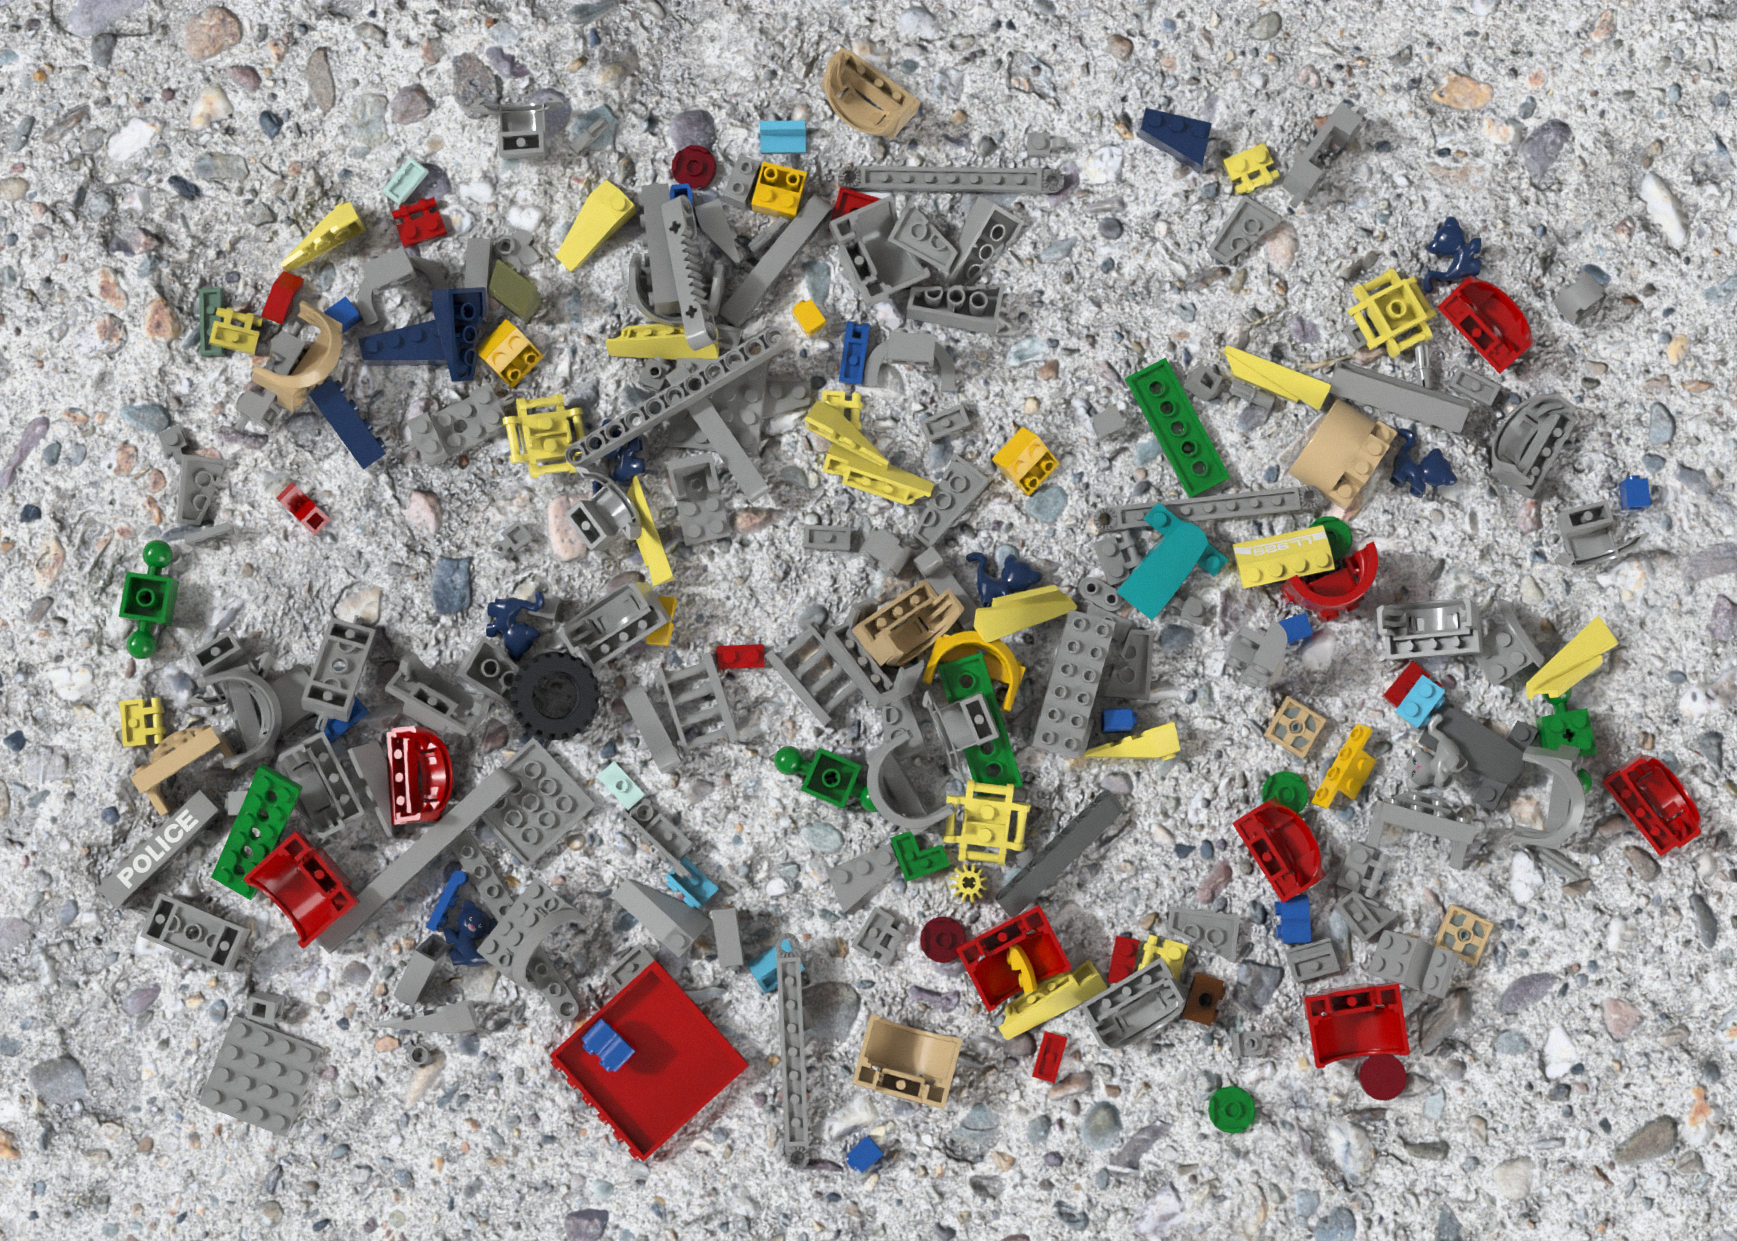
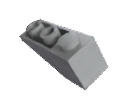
(714, 226)

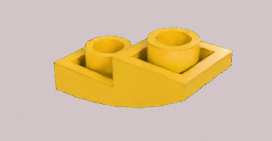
(663, 635)
(1018, 960)

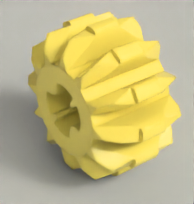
(968, 891)

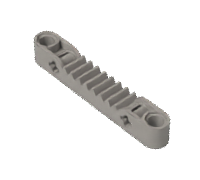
(680, 234)

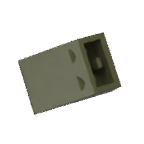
(514, 292)

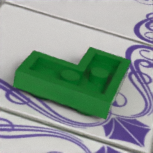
(917, 863)

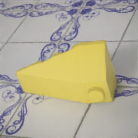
(598, 220)
(833, 426)
(1151, 744)

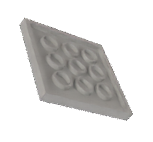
(737, 402)
(539, 807)
(260, 1075)

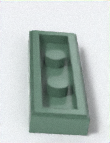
(208, 302)

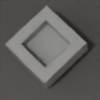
(1356, 336)

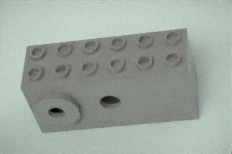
(1072, 686)

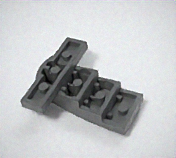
(1485, 751)

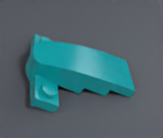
(1169, 561)

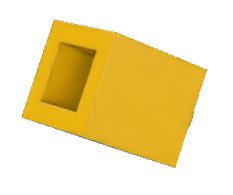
(808, 317)

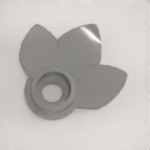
(520, 250)

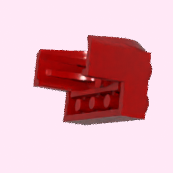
(436, 771)
(1666, 795)

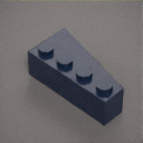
(404, 346)
(347, 423)

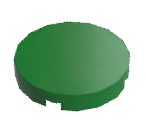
(1340, 536)
(1288, 788)
(1231, 1109)

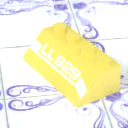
(1283, 556)

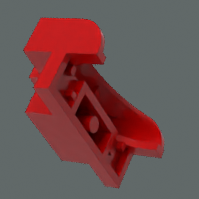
(1488, 321)
(1282, 847)

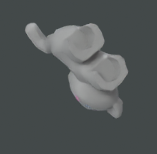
(1425, 767)

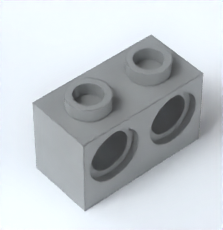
(742, 182)

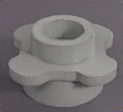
(272, 365)
(638, 812)
(415, 1059)

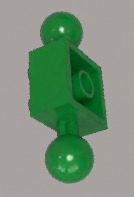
(138, 588)
(1575, 723)
(790, 761)

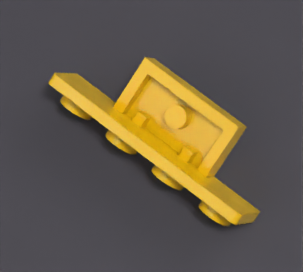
(1348, 769)

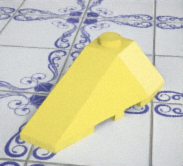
(331, 232)

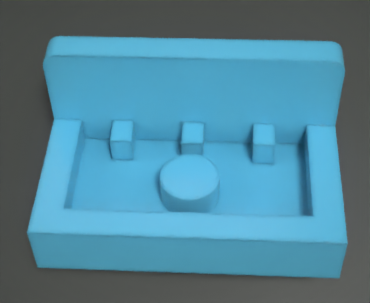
(1420, 701)
(697, 890)

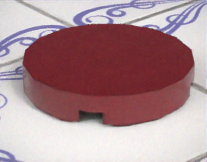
(694, 166)
(940, 938)
(1382, 1077)

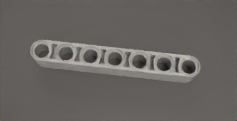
(776, 261)
(723, 440)

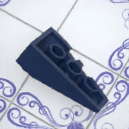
(459, 322)

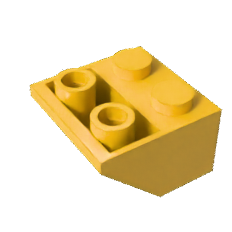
(779, 191)
(509, 353)
(1025, 461)

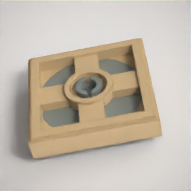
(1295, 727)
(1463, 934)

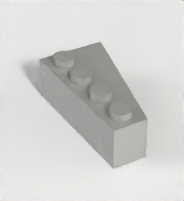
(958, 306)

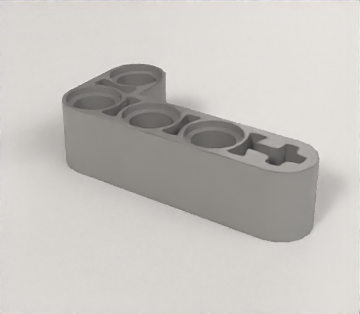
(932, 568)
(652, 729)

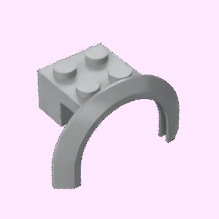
(521, 126)
(390, 271)
(911, 349)
(605, 514)
(1589, 536)
(1507, 648)
(221, 655)
(962, 725)

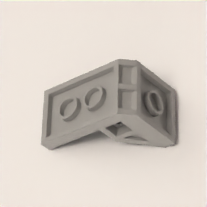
(698, 499)

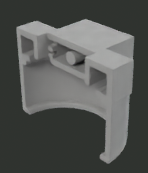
(870, 261)

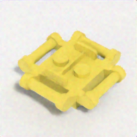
(1392, 312)
(543, 435)
(986, 822)

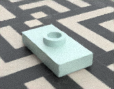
(405, 181)
(621, 785)

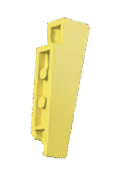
(658, 341)
(1276, 378)
(866, 476)
(649, 541)
(1021, 611)
(1573, 661)
(1051, 999)

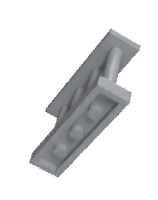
(793, 677)
(713, 687)

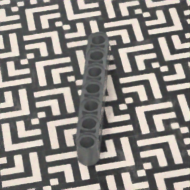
(1059, 853)

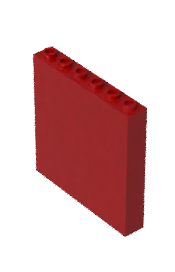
(668, 1079)

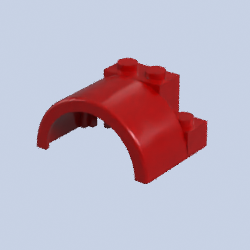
(1338, 589)
(304, 886)
(993, 974)
(1354, 1023)

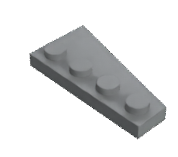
(955, 493)

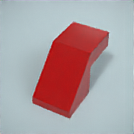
(280, 299)
(303, 508)

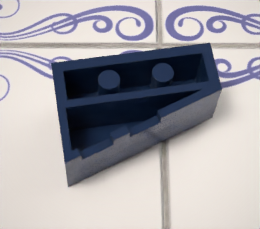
(1177, 136)

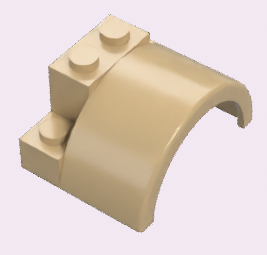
(1342, 446)
(906, 1062)

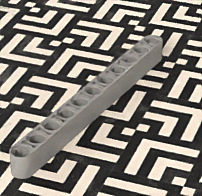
(688, 397)
(419, 857)

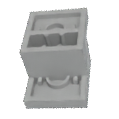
(1413, 963)

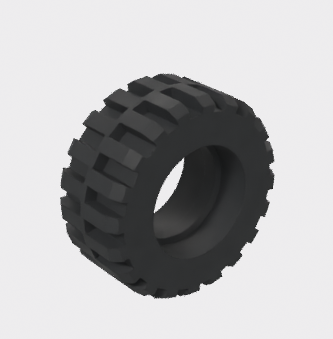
(586, 693)

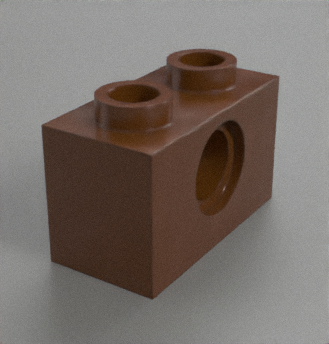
(1192, 1008)

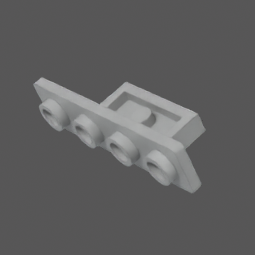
(666, 838)

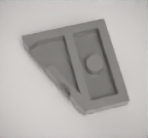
(1363, 915)

